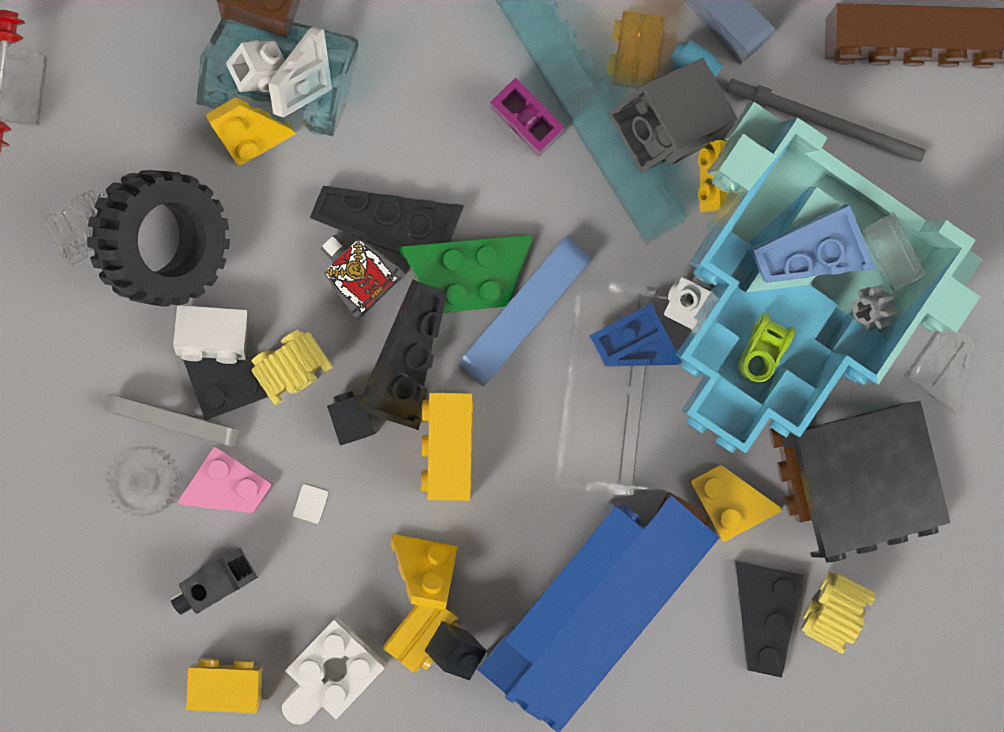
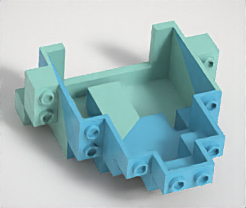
(775, 183)

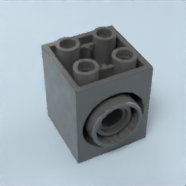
(672, 116)

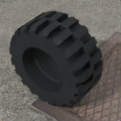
(199, 246)

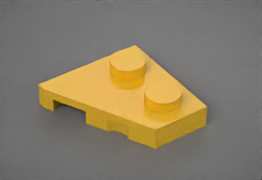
(247, 130)
(731, 502)
(426, 569)

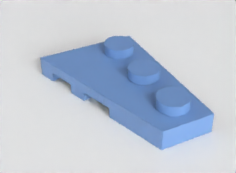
(817, 247)

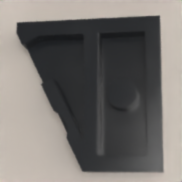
(223, 386)

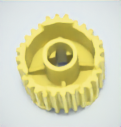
(291, 366)
(838, 612)

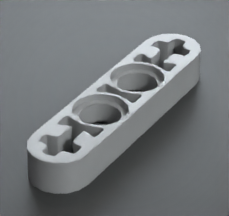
(172, 420)

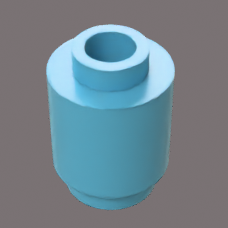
(692, 52)

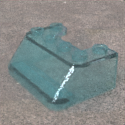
(320, 115)

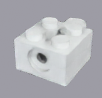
(330, 673)

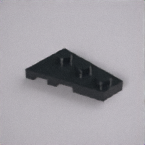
(768, 612)

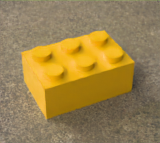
(448, 446)

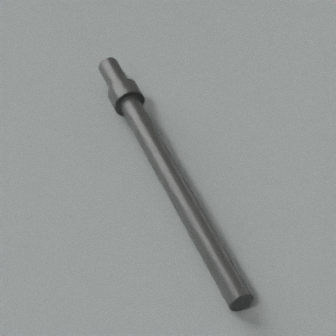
(764, 97)

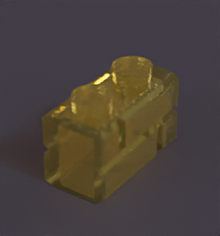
(637, 49)

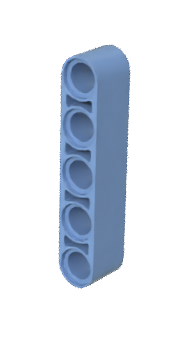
(525, 311)

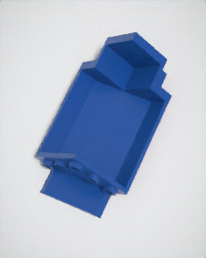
(596, 609)

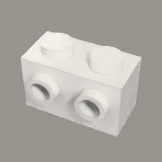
(211, 334)

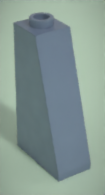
(735, 25)

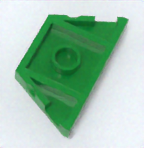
(470, 271)

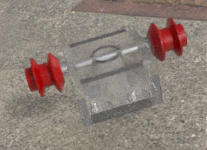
(20, 77)

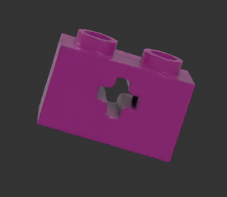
(527, 117)

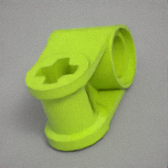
(765, 346)

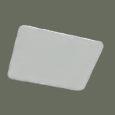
(310, 503)

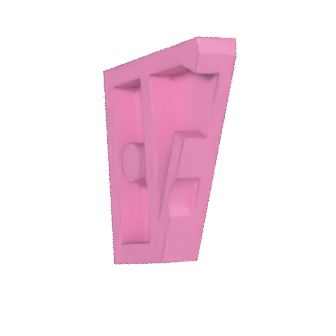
(225, 485)

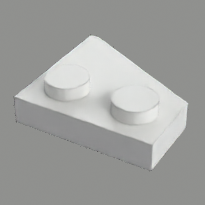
(302, 75)

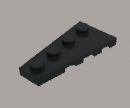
(386, 219)
(402, 366)

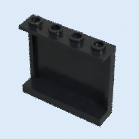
(870, 480)

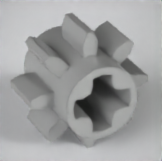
(874, 307)

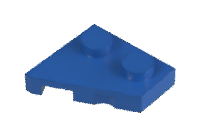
(635, 341)

